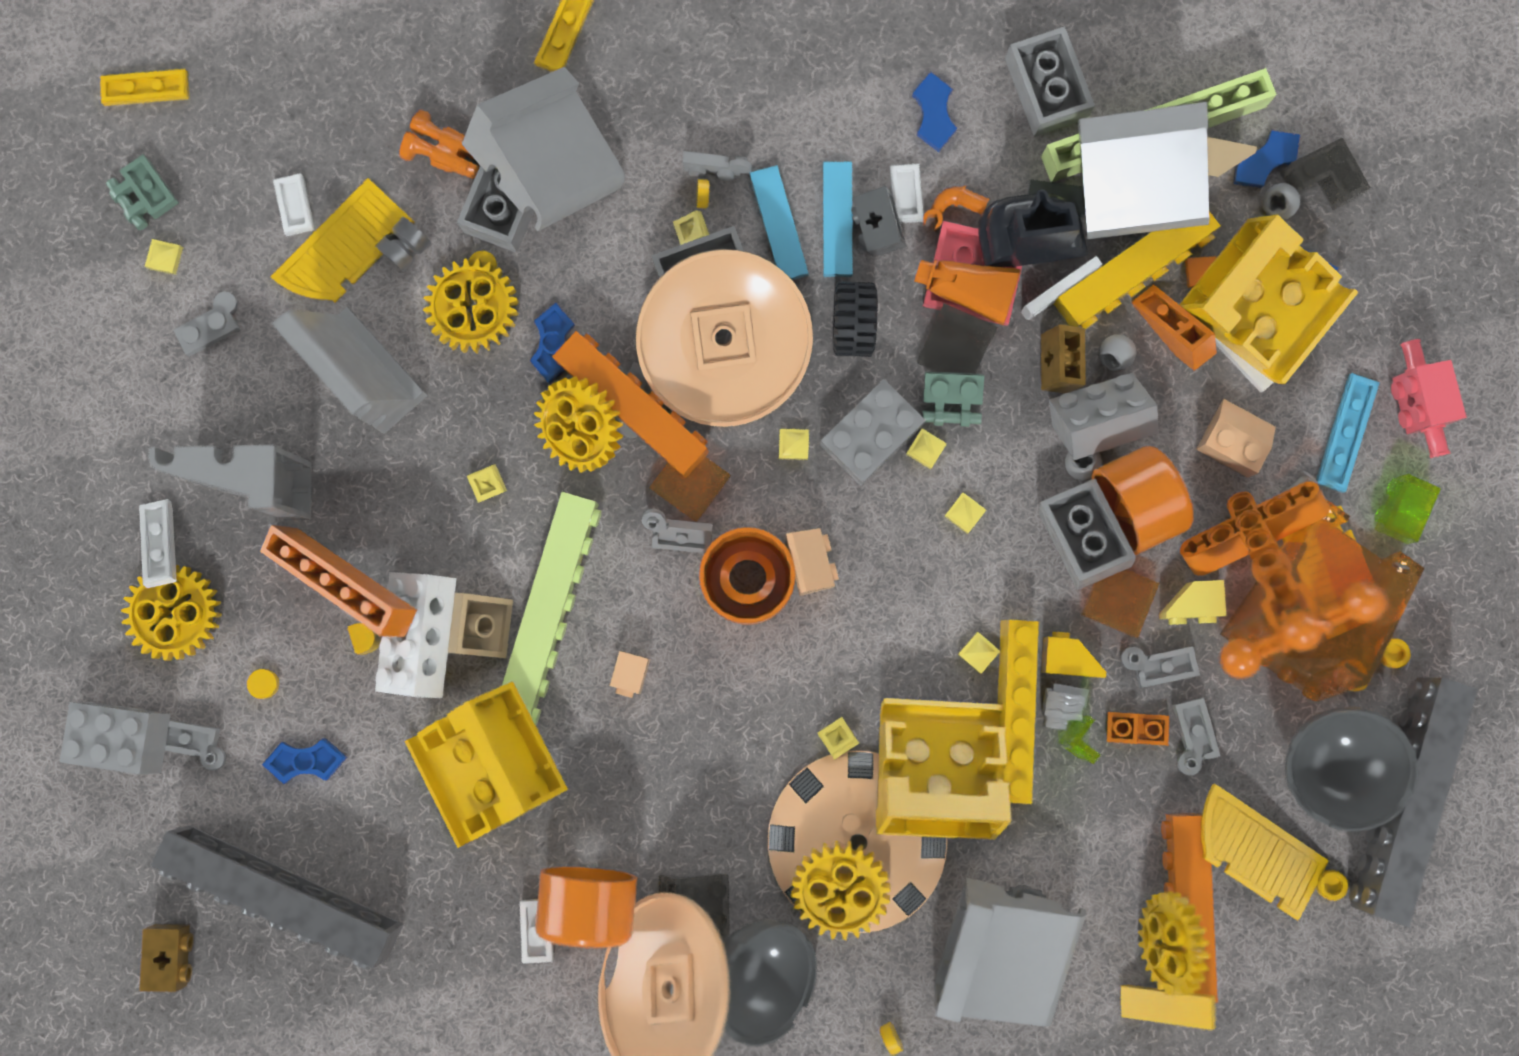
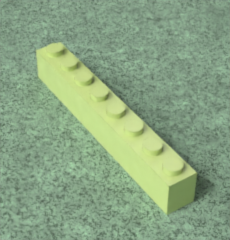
(1223, 104)
(551, 598)

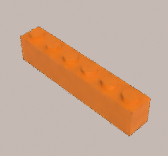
(637, 409)
(338, 581)
(1192, 878)

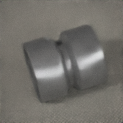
(403, 244)

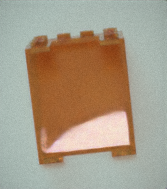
(1329, 565)

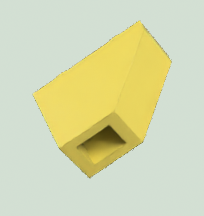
(1196, 600)

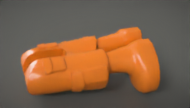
(447, 155)

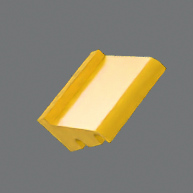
(1269, 297)
(485, 764)
(941, 770)

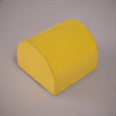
(363, 639)

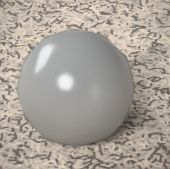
(1286, 195)
(1117, 352)
(1084, 467)

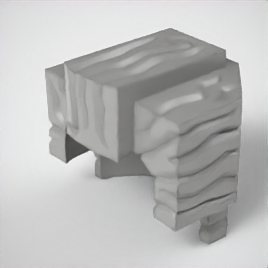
(1063, 705)

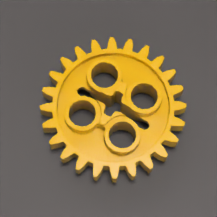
(446, 310)
(570, 426)
(186, 632)
(857, 911)
(1173, 922)

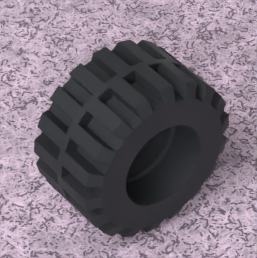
(855, 319)

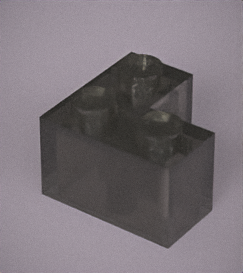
(1330, 169)

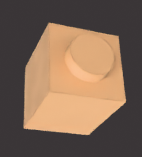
(629, 674)

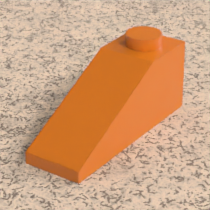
(1177, 327)

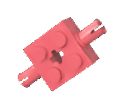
(1427, 397)

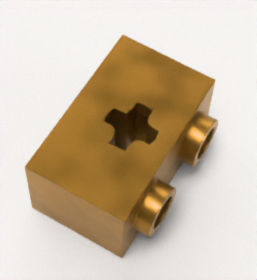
(1063, 359)
(156, 971)

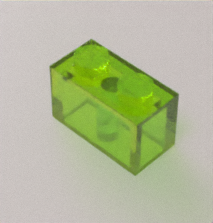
(1406, 508)

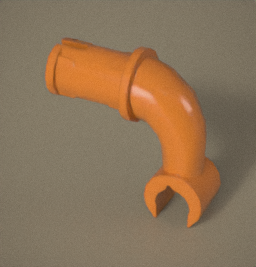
(955, 196)

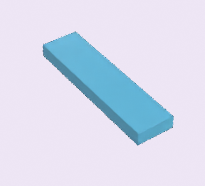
(837, 219)
(778, 222)
(1347, 432)

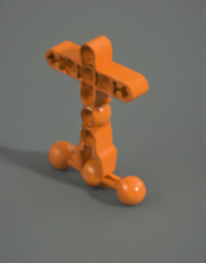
(1255, 533)

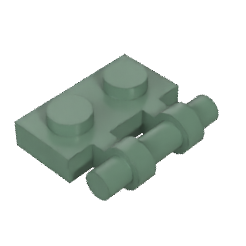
(148, 186)
(953, 389)

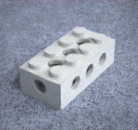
(425, 640)

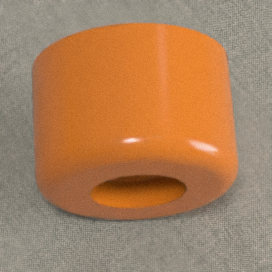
(1146, 497)
(736, 547)
(585, 906)

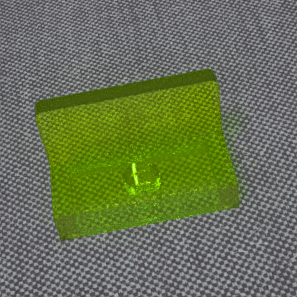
(1072, 740)

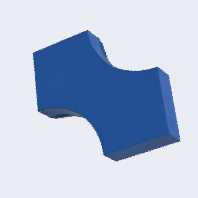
(936, 124)
(1278, 150)
(553, 330)
(318, 760)

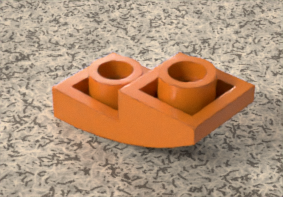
(1138, 728)

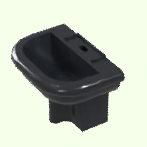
(1030, 230)

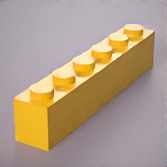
(1129, 271)
(1018, 696)

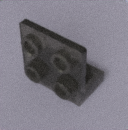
(956, 342)
(708, 891)

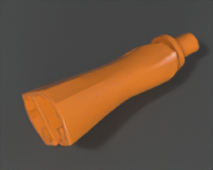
(976, 287)

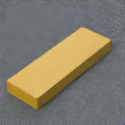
(562, 34)
(144, 87)
(1155, 1006)

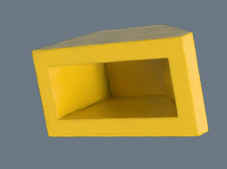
(1068, 657)

